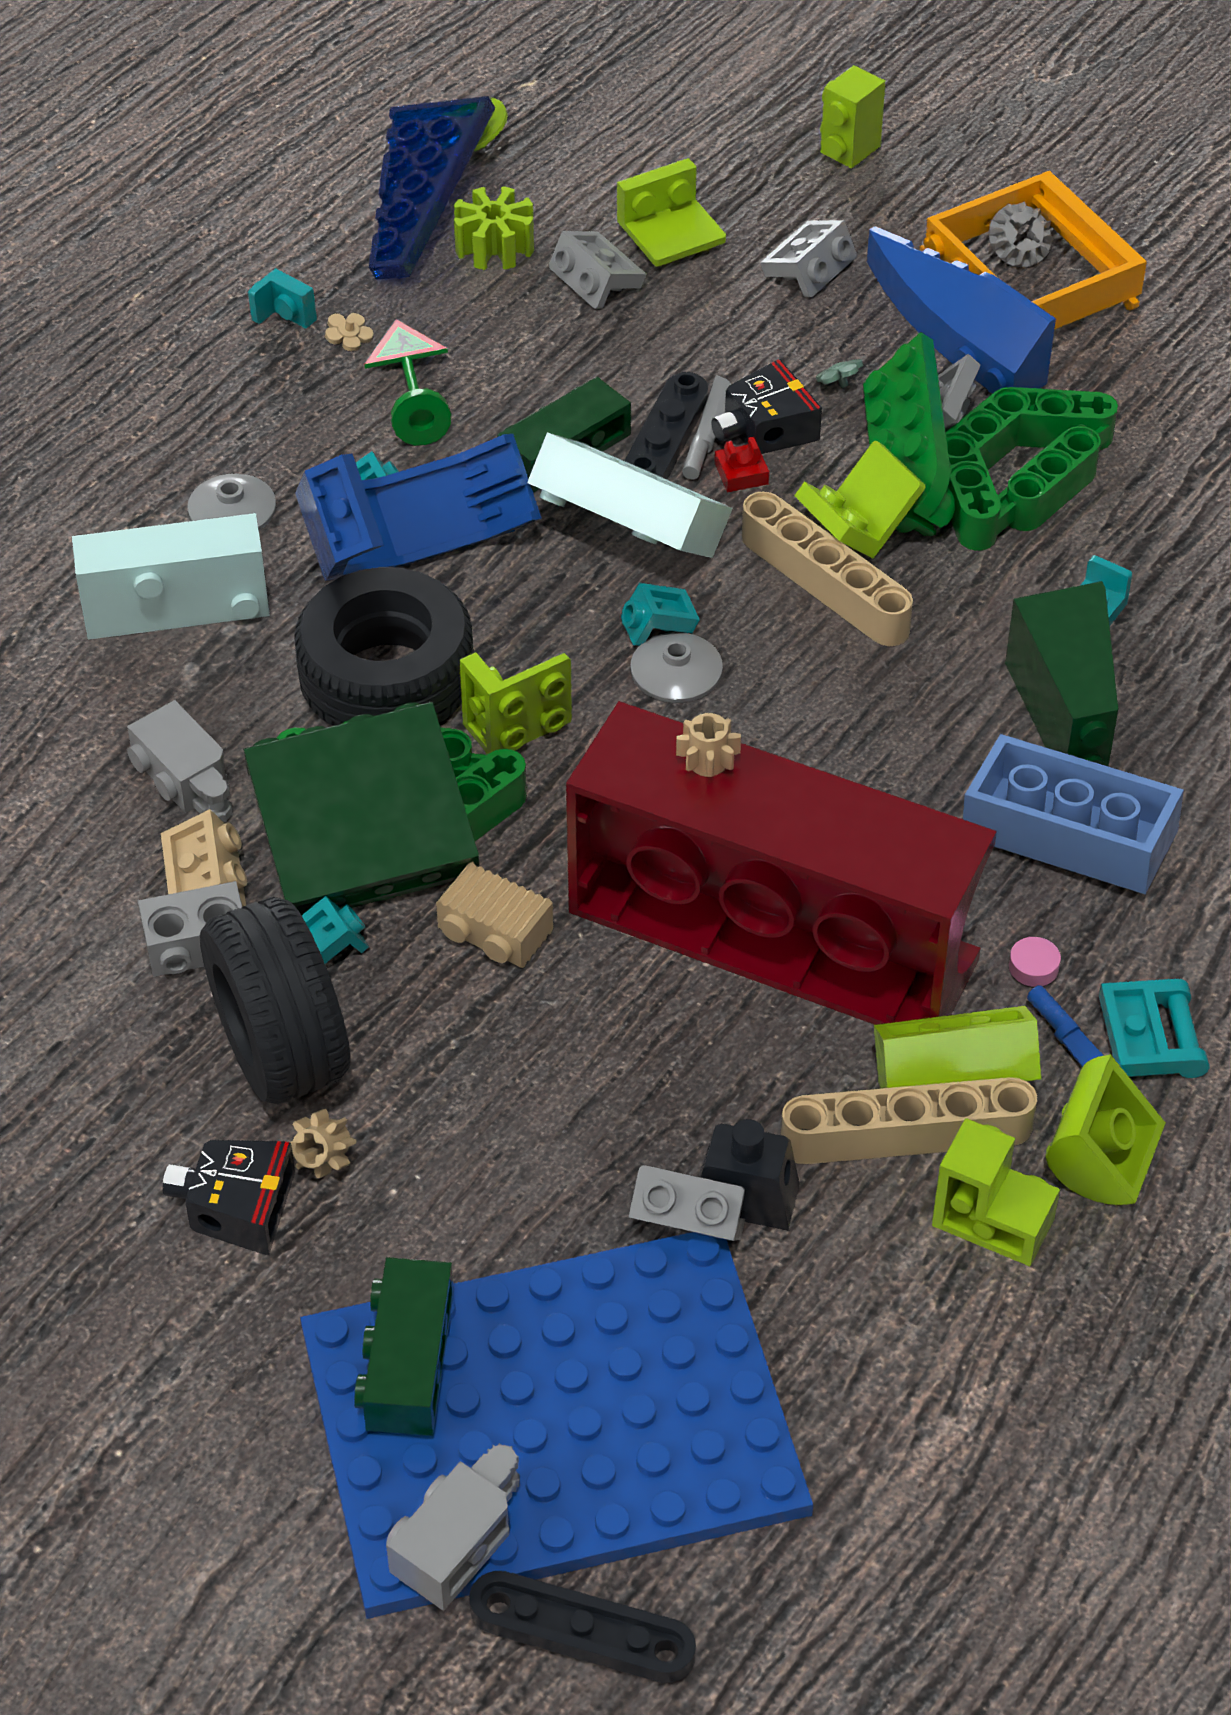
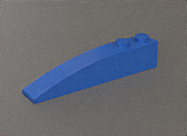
(965, 312)

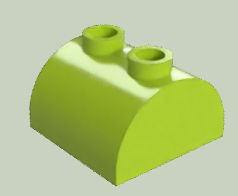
(1105, 1135)

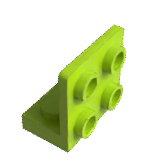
(663, 213)
(867, 502)
(517, 708)

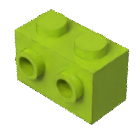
(852, 116)

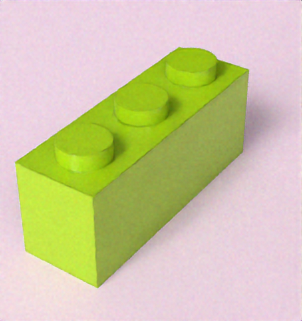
(958, 1048)

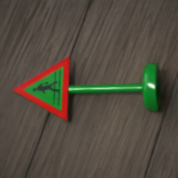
(419, 414)

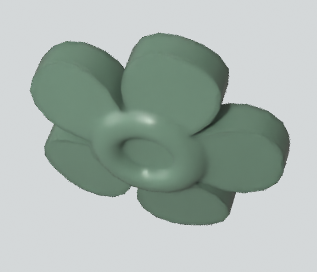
(839, 372)

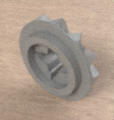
(1003, 235)

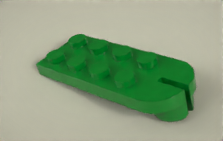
(909, 421)

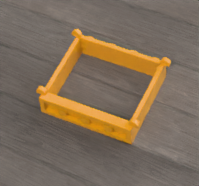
(1118, 263)

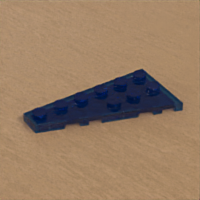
(418, 175)

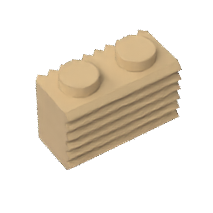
(495, 915)

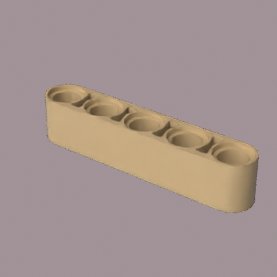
(827, 568)
(882, 1113)

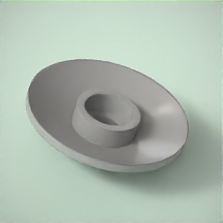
(232, 496)
(676, 667)

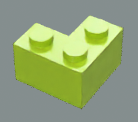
(988, 1200)

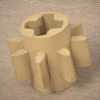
(708, 744)
(321, 1143)

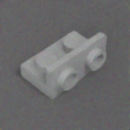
(812, 255)
(593, 266)
(955, 387)
(688, 1203)

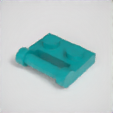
(1138, 1033)

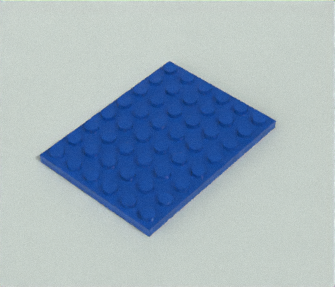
(614, 1382)

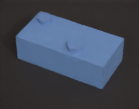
(1074, 812)

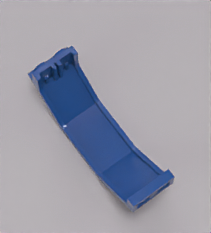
(415, 510)

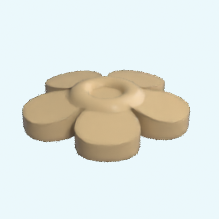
(348, 330)

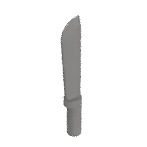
(704, 437)

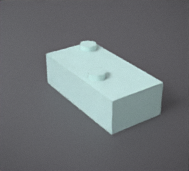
(628, 496)
(170, 576)

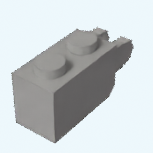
(181, 760)
(455, 1527)

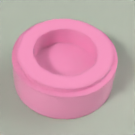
(1034, 961)

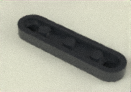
(669, 424)
(582, 1626)

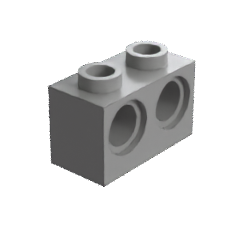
(175, 922)

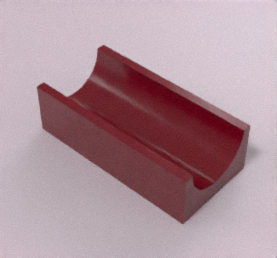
(774, 872)

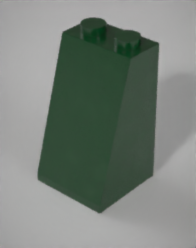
(1066, 669)

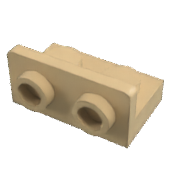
(202, 854)

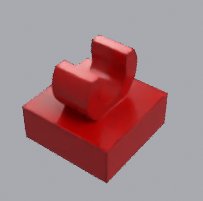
(741, 466)

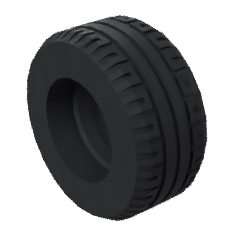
(377, 610)
(275, 999)

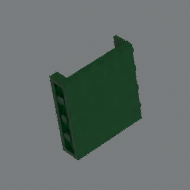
(362, 808)

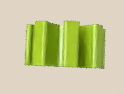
(494, 228)

